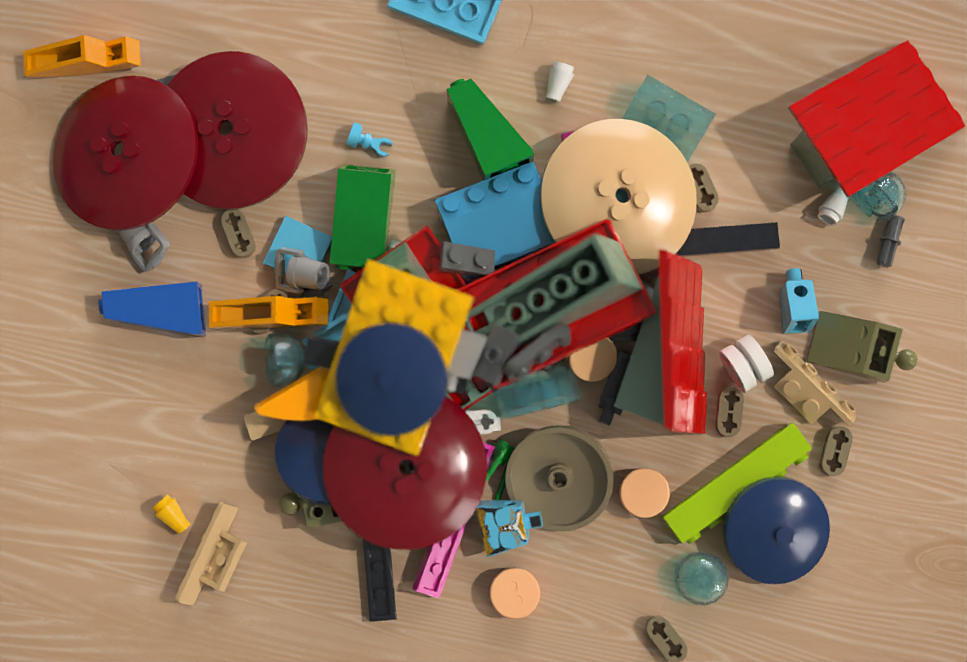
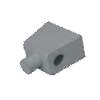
(465, 357)

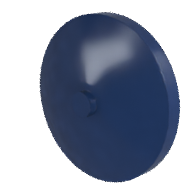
(391, 379)
(300, 457)
(776, 530)

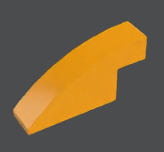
(81, 57)
(268, 312)
(298, 399)

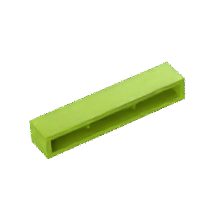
(715, 497)

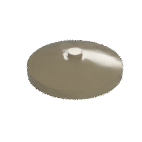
(561, 476)

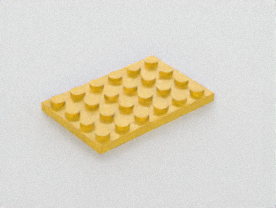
(402, 298)

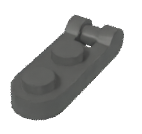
(538, 352)

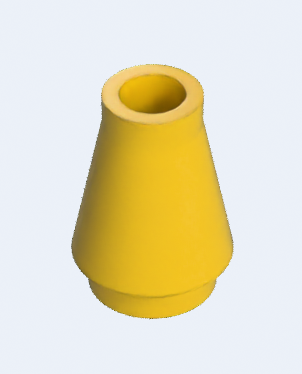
(171, 514)

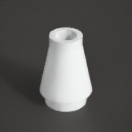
(559, 79)
(833, 207)

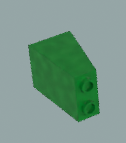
(487, 132)
(361, 215)

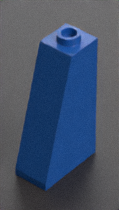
(160, 307)

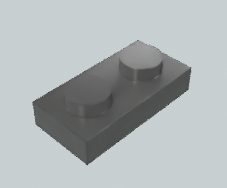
(466, 259)

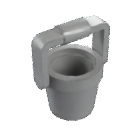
(141, 240)
(300, 273)

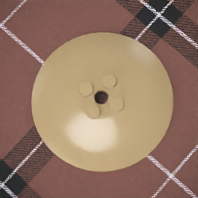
(628, 156)

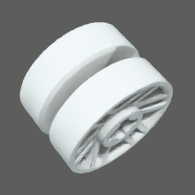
(746, 363)

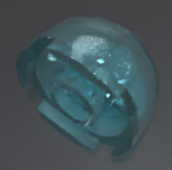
(882, 197)
(284, 359)
(701, 578)

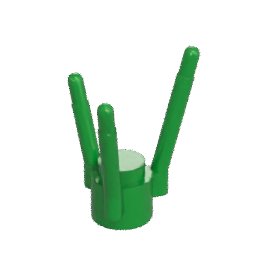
(500, 456)

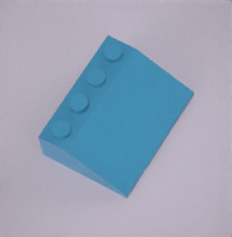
(498, 215)

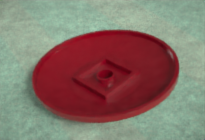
(265, 134)
(155, 158)
(412, 508)

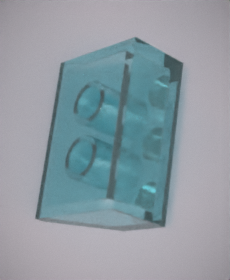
(670, 114)
(537, 393)

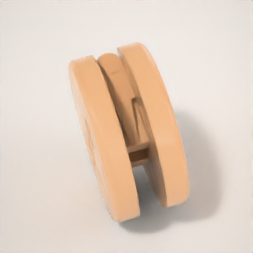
(593, 362)
(644, 492)
(514, 593)

